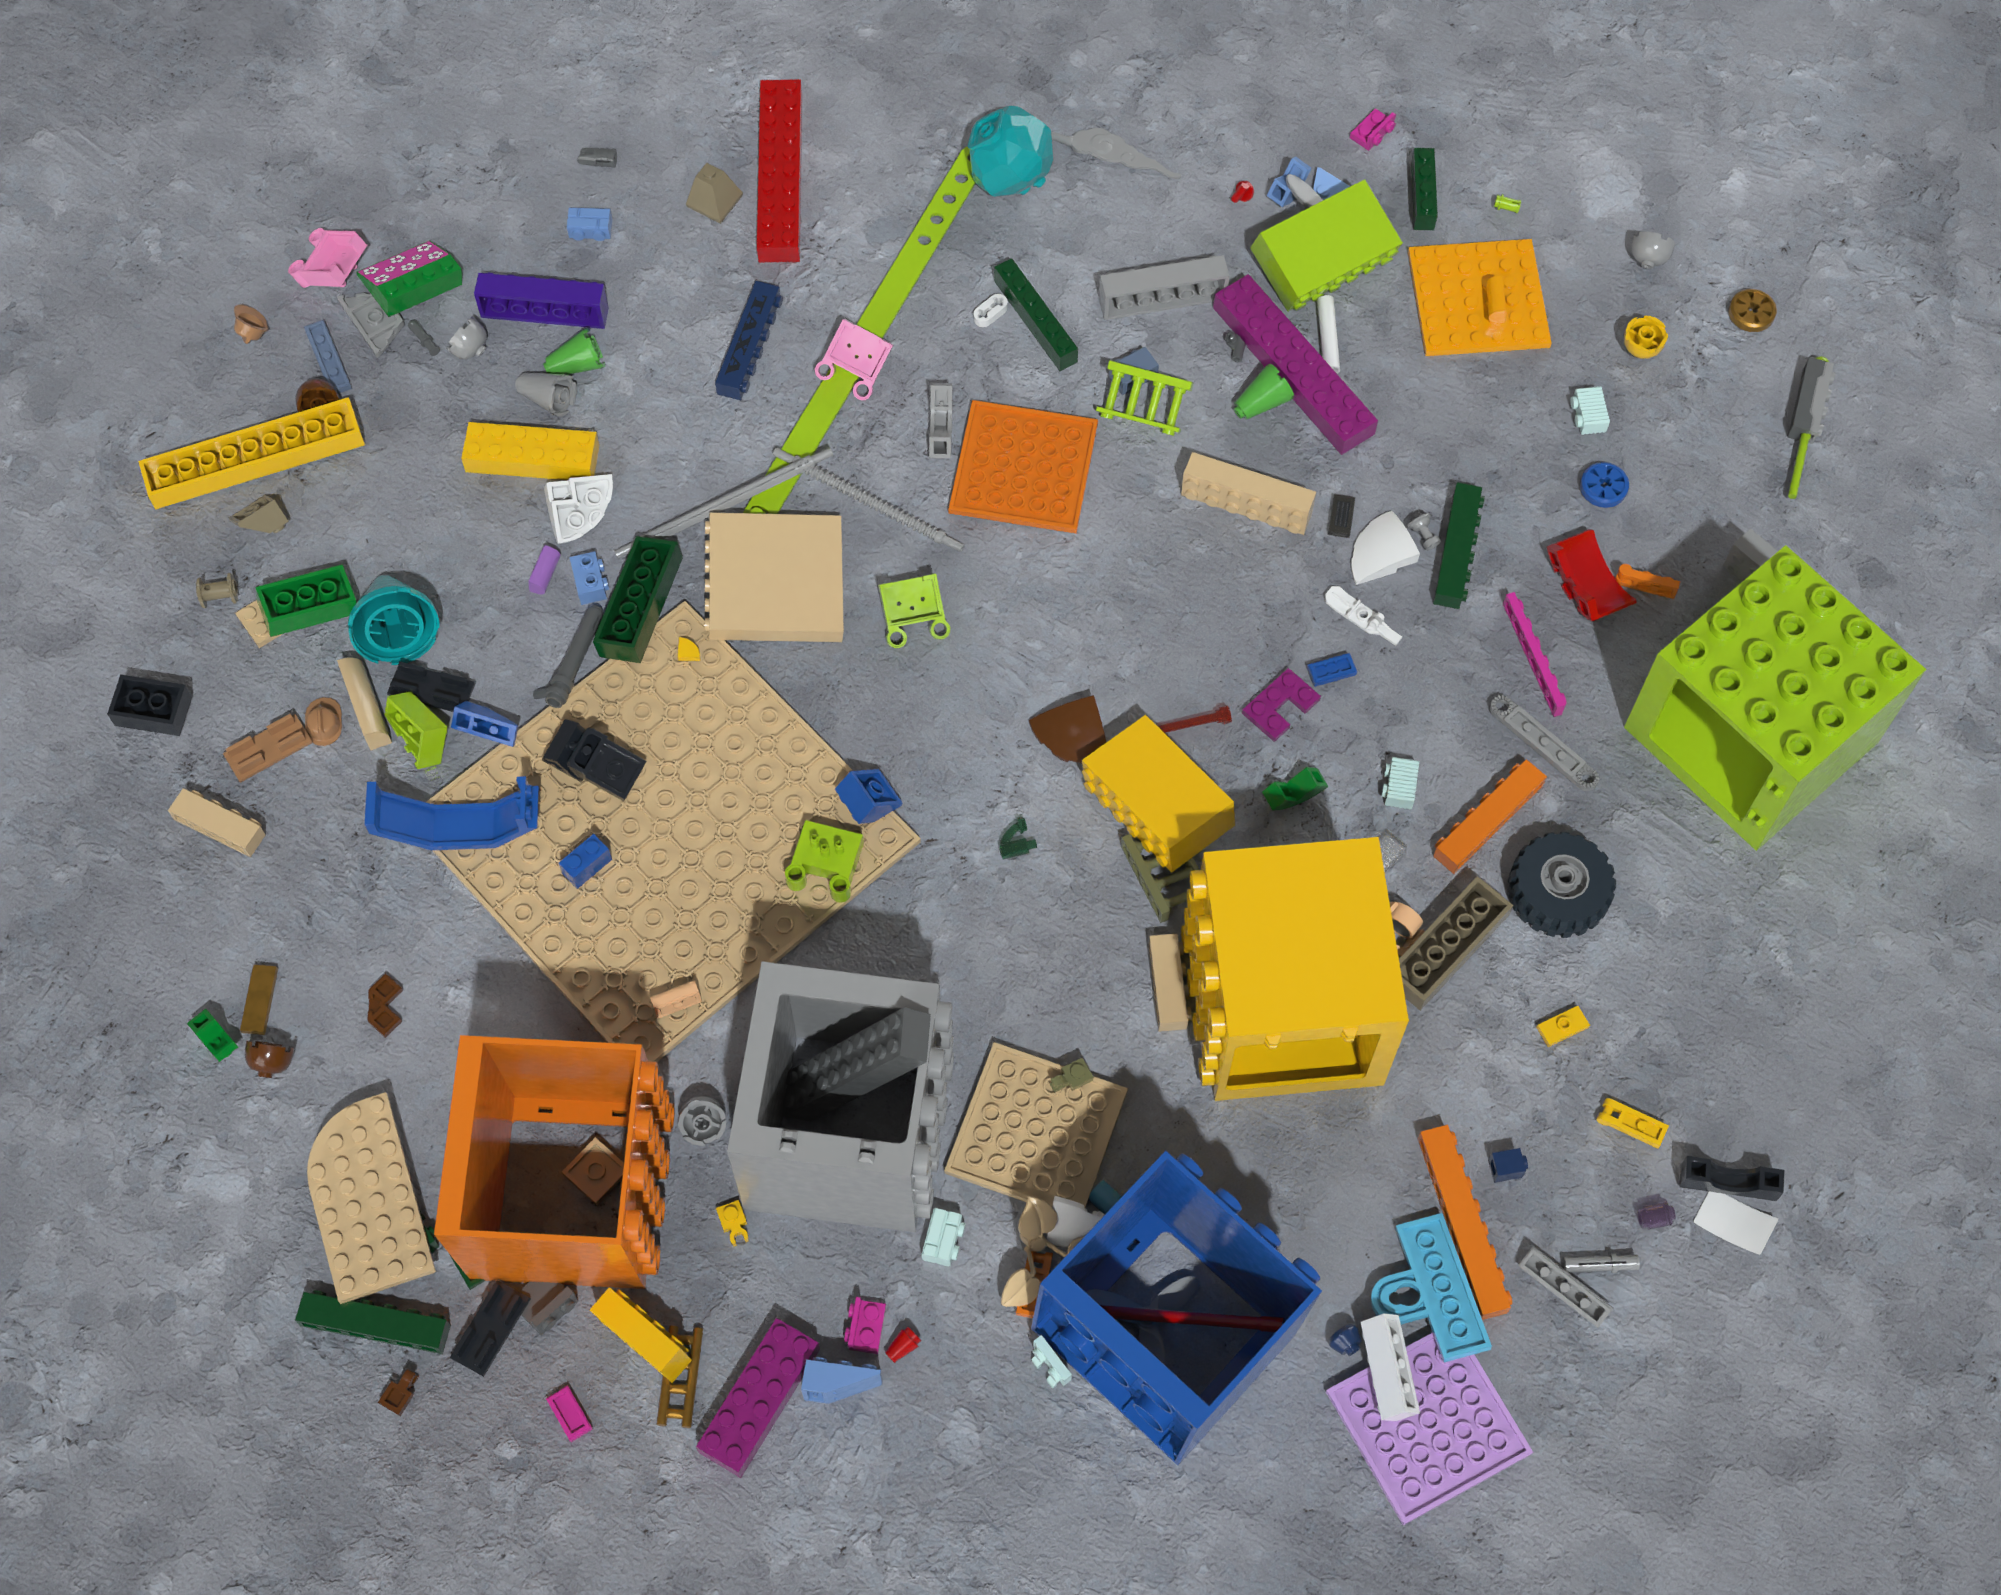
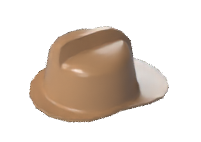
(249, 323)
(323, 721)

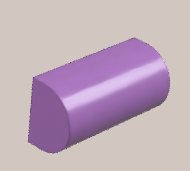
(543, 570)

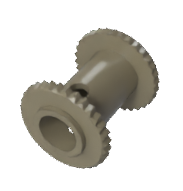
(217, 590)

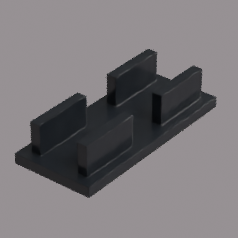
(431, 687)
(490, 1328)

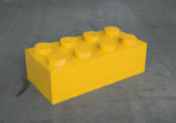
(642, 1333)

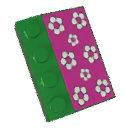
(411, 277)

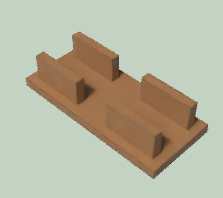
(267, 747)

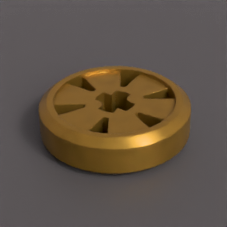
(1758, 301)

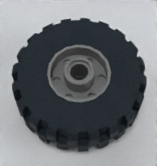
(1561, 884)

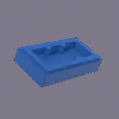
(1332, 669)

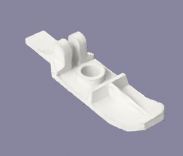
(1351, 610)

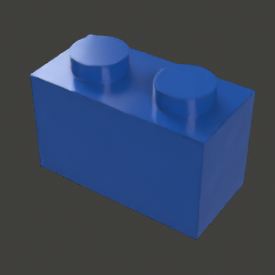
(585, 861)

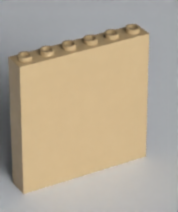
(774, 577)

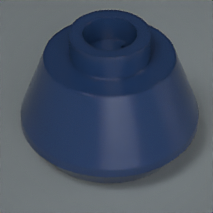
(1346, 1340)

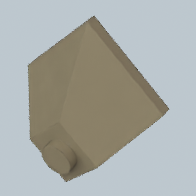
(713, 193)
(261, 516)

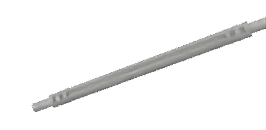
(731, 499)

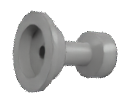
(1421, 524)

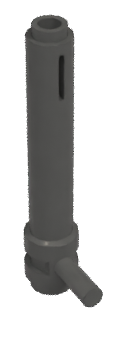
(562, 683)

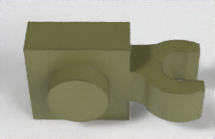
(1074, 1074)

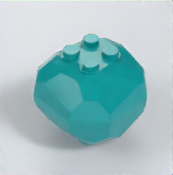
(1010, 152)

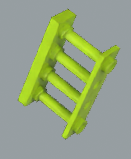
(1159, 383)

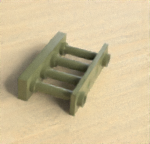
(1151, 886)

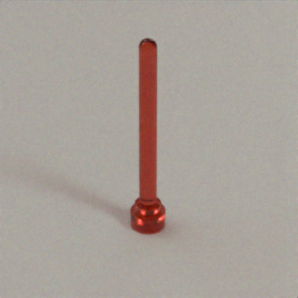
(1221, 715)

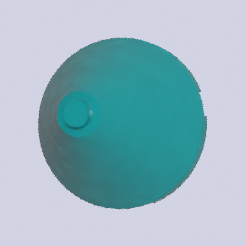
(392, 622)

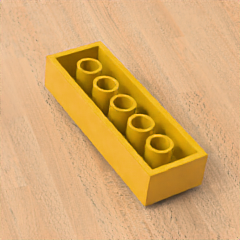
(529, 451)

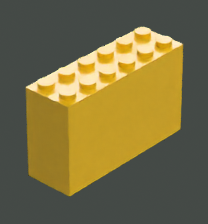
(1158, 793)

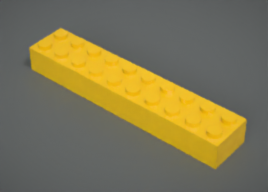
(251, 453)

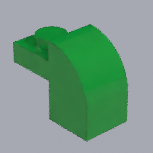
(212, 1035)

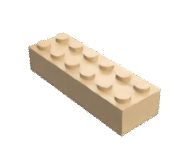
(1248, 493)

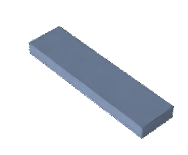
(327, 356)

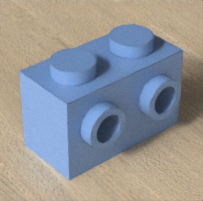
(588, 577)

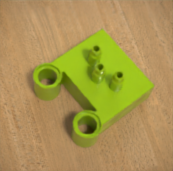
(909, 594)
(826, 854)

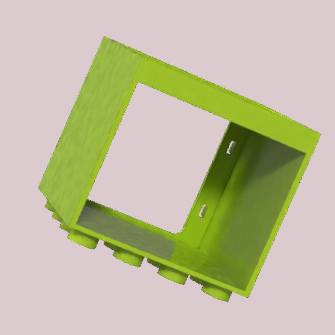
(1771, 696)

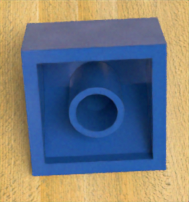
(867, 795)

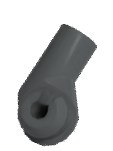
(1236, 345)

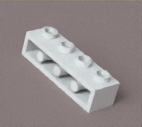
(1390, 1367)

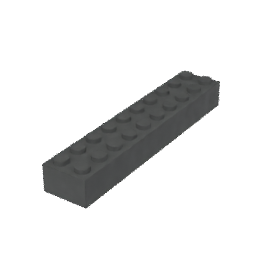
(858, 1065)

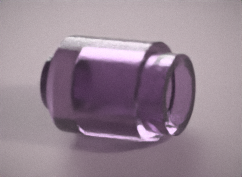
(1656, 1215)

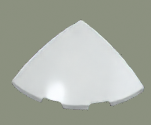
(577, 505)
(1382, 549)
(1072, 1221)

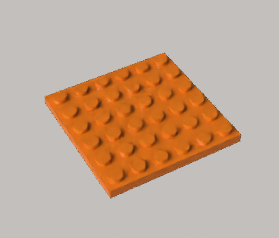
(1023, 466)

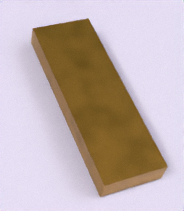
(259, 999)

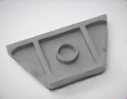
(371, 321)

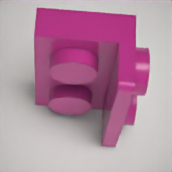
(1373, 128)
(866, 1326)

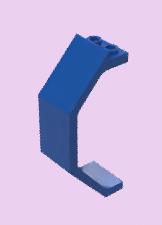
(451, 824)

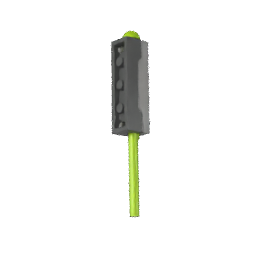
(1809, 411)

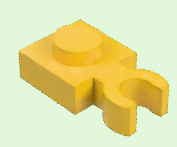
(732, 1220)

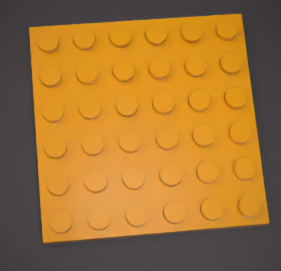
(1454, 299)

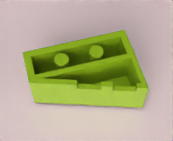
(418, 727)

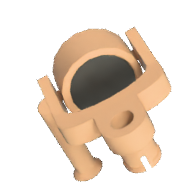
(1406, 924)

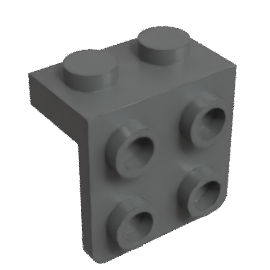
(547, 1304)

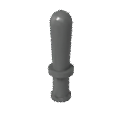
(426, 341)

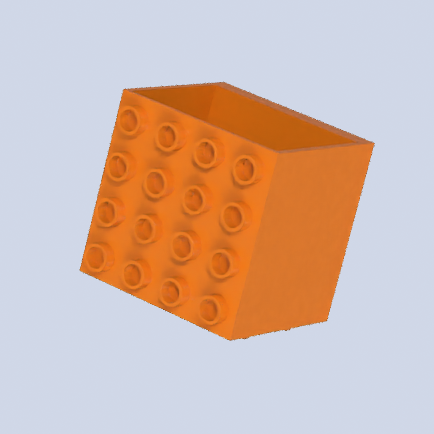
(583, 1085)

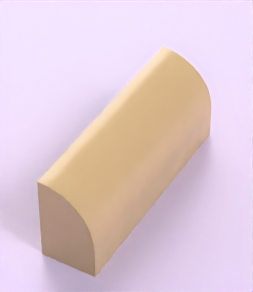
(364, 702)

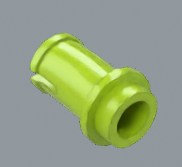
(1507, 203)

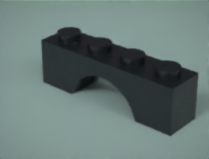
(1754, 1183)

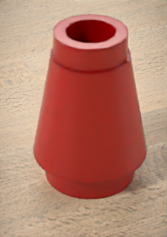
(903, 1344)

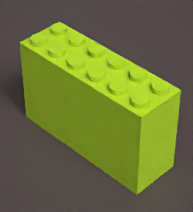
(1326, 246)

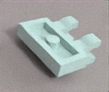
(1057, 1370)

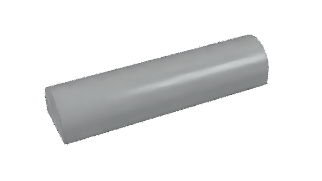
(1565, 1286)

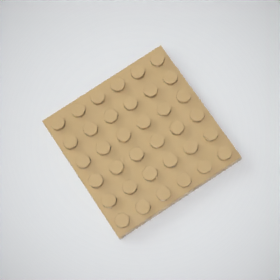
(1033, 1139)

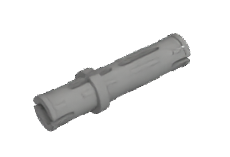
(1631, 1262)

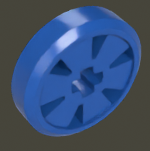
(1610, 495)

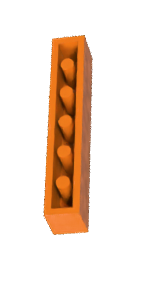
(1489, 816)

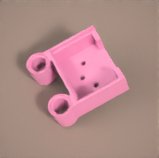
(331, 259)
(862, 344)

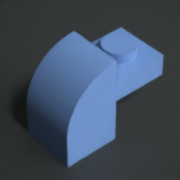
(1279, 190)

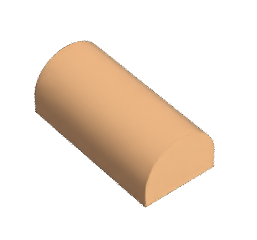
(676, 999)

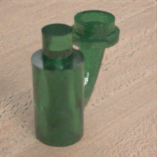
(1019, 847)

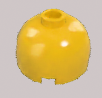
(1645, 337)

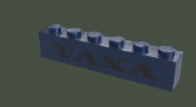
(748, 341)

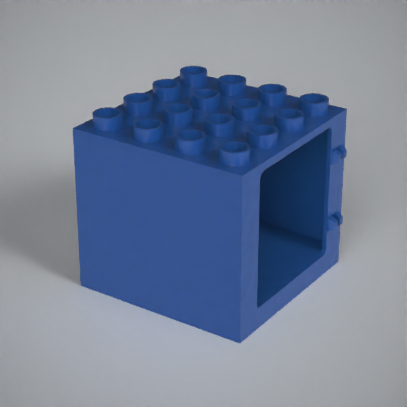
(1115, 1362)

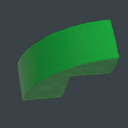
(1296, 791)

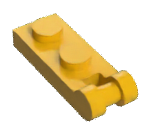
(1632, 1123)

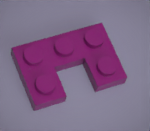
(1263, 708)

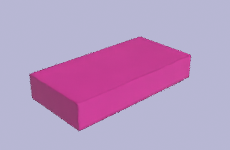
(569, 1414)

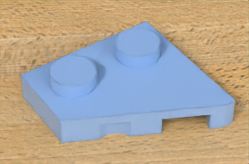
(1327, 185)

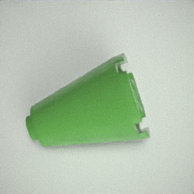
(575, 356)
(1263, 394)

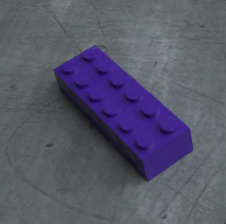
(541, 300)

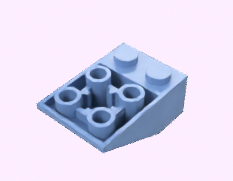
(832, 1382)

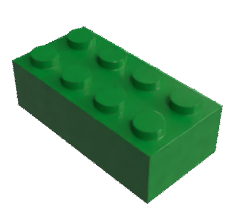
(305, 600)

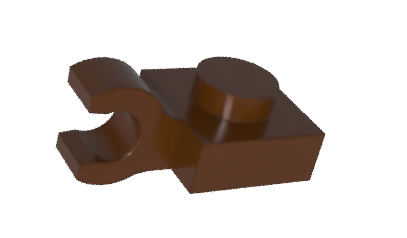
(397, 1395)

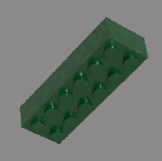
(638, 599)

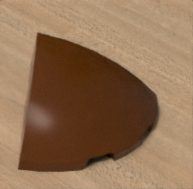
(1070, 729)

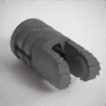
(598, 157)

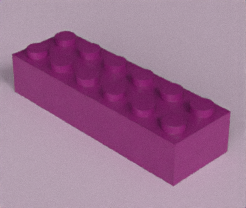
(757, 1398)

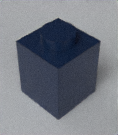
(1508, 1165)

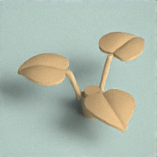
(1034, 1221)

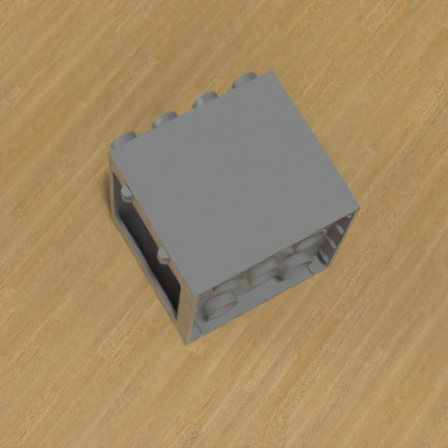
(824, 1172)

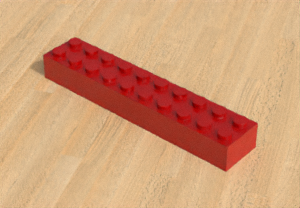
(779, 171)

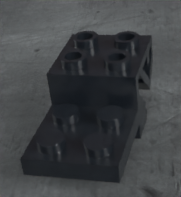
(593, 758)

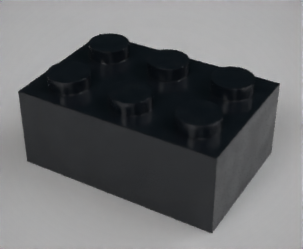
(149, 705)

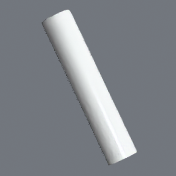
(1328, 331)

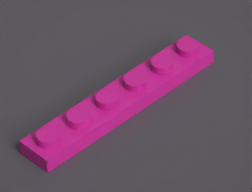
(1531, 647)

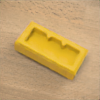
(1563, 1026)

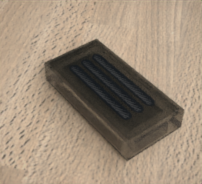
(1341, 516)

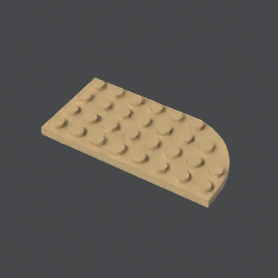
(366, 1202)

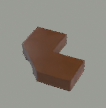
(379, 997)

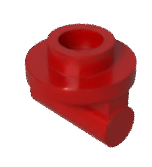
(1244, 192)

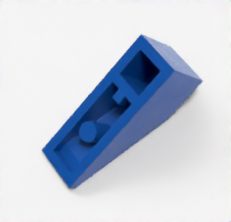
(484, 723)

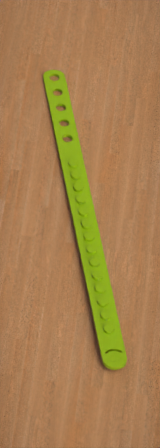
(875, 319)

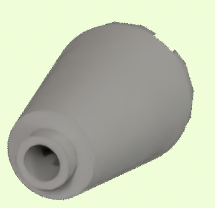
(548, 391)

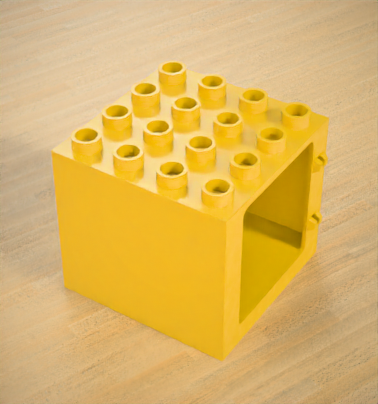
(1293, 969)

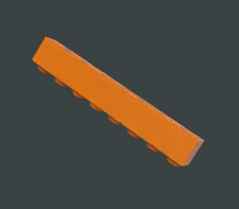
(1464, 1222)

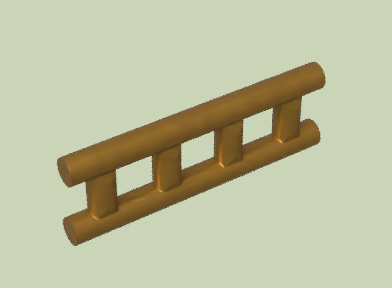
(688, 1389)

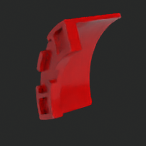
(1587, 576)

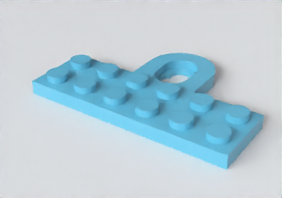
(1441, 1287)

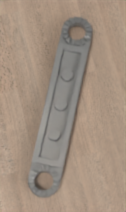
(1544, 743)

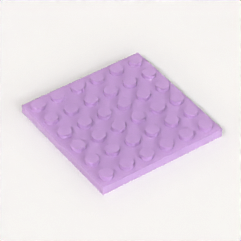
(1445, 1449)

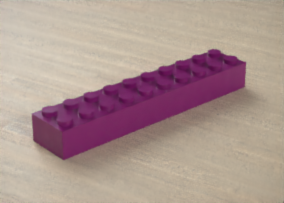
(1313, 381)

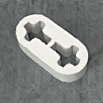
(993, 312)

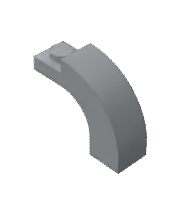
(941, 421)

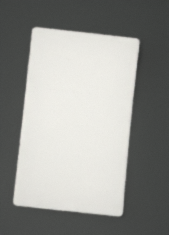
(1735, 1222)

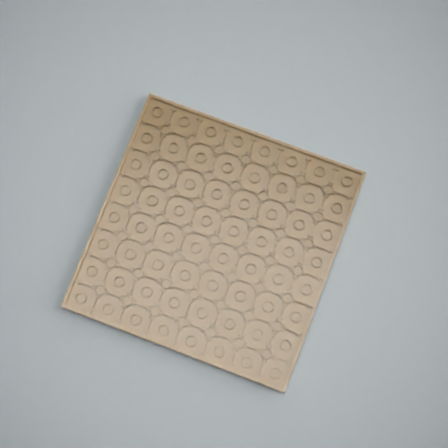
(692, 847)

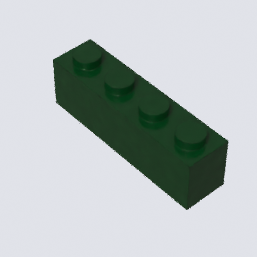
(1424, 189)

